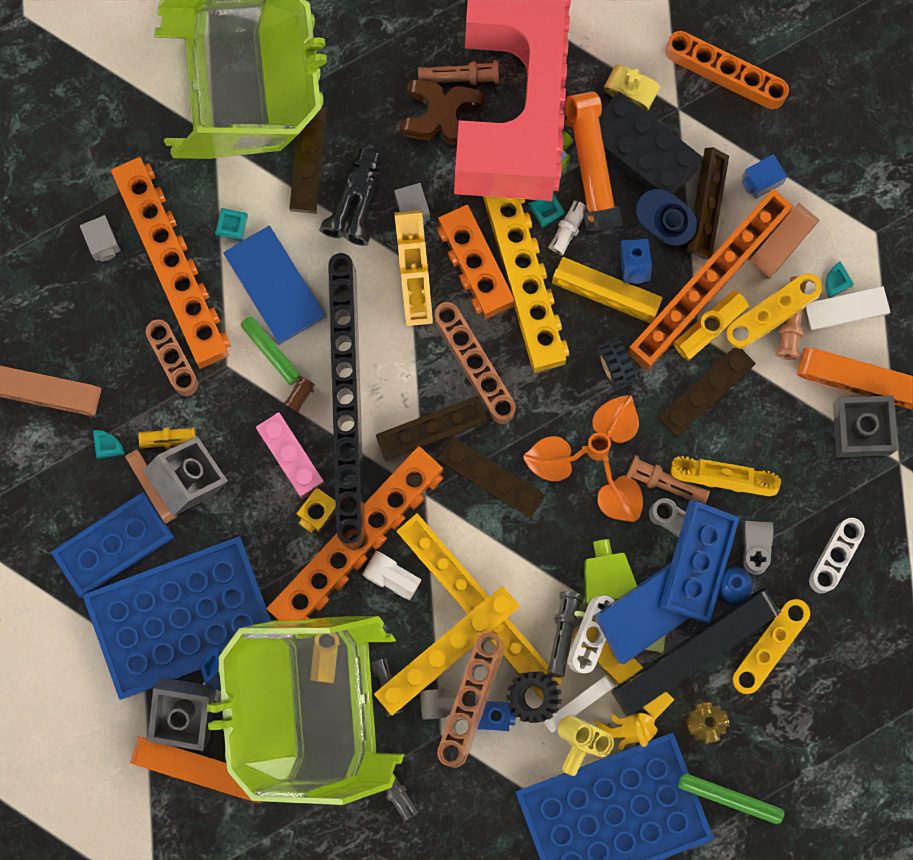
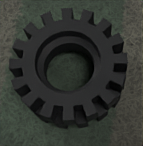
(518, 702)

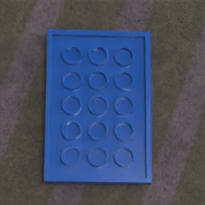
(174, 615)
(617, 808)

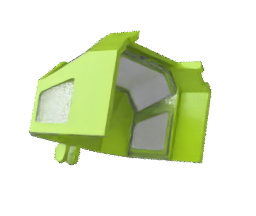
(247, 73)
(303, 711)

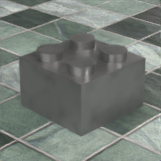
(865, 426)
(185, 475)
(181, 714)

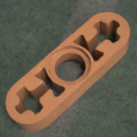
(138, 465)

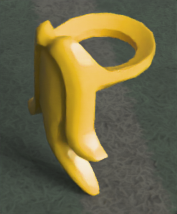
(634, 728)

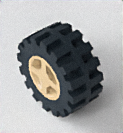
(616, 364)

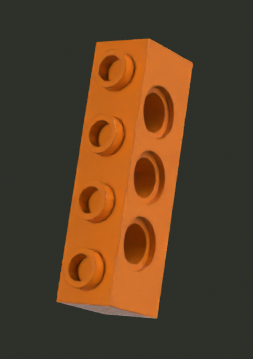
(463, 222)

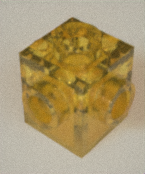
(697, 726)

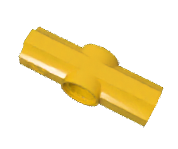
(723, 314)

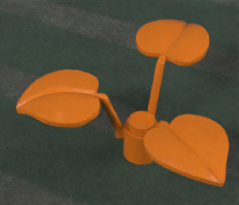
(614, 419)

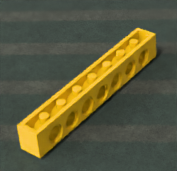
(540, 356)

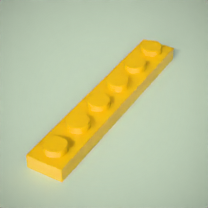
(446, 650)

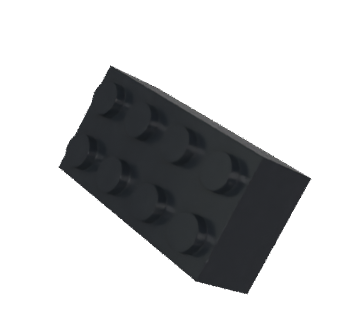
(645, 147)

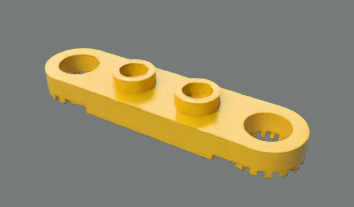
(774, 310)
(725, 476)
(771, 646)

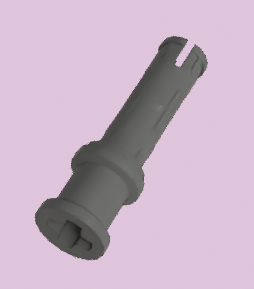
(566, 622)

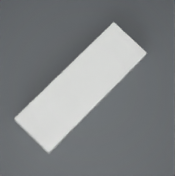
(847, 308)

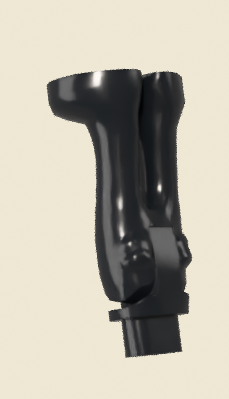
(358, 184)

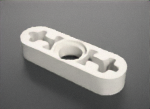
(576, 650)
(581, 702)

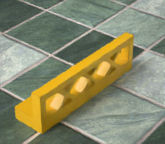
(607, 290)

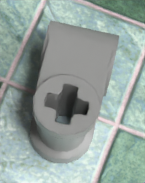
(757, 541)

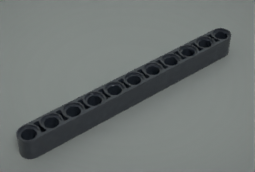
(346, 412)

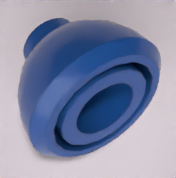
(735, 585)

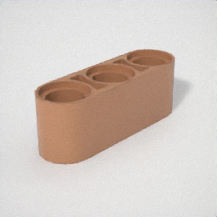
(784, 240)
(163, 348)

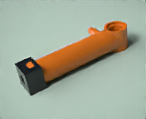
(583, 116)

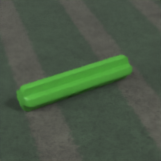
(270, 350)

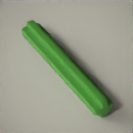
(731, 798)

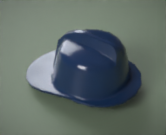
(666, 217)

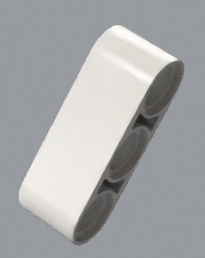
(846, 546)

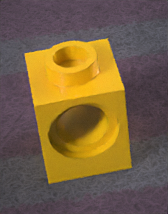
(317, 498)

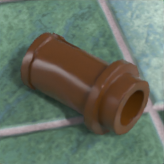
(299, 394)

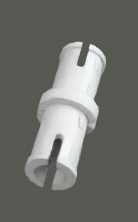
(568, 228)

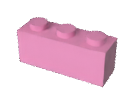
(290, 456)

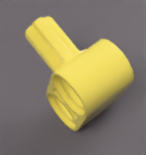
(633, 85)
(584, 739)

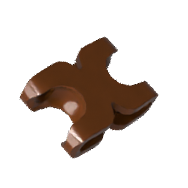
(441, 110)

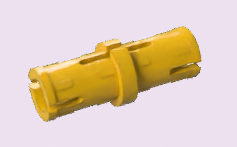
(165, 437)

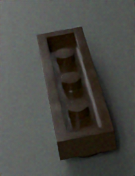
(308, 165)
(708, 202)
(706, 391)
(431, 428)
(491, 477)

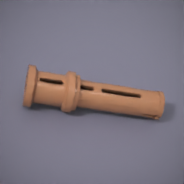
(469, 73)
(791, 333)
(656, 477)

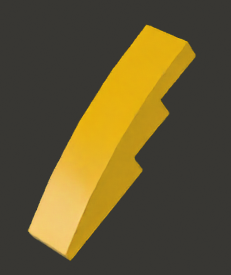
(413, 268)
(621, 672)

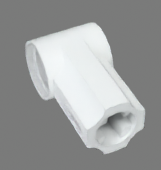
(386, 573)

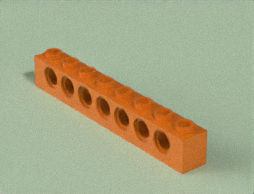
(128, 177)
(710, 280)
(417, 463)

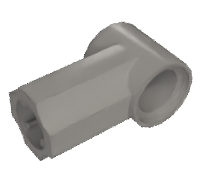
(675, 519)
(439, 703)

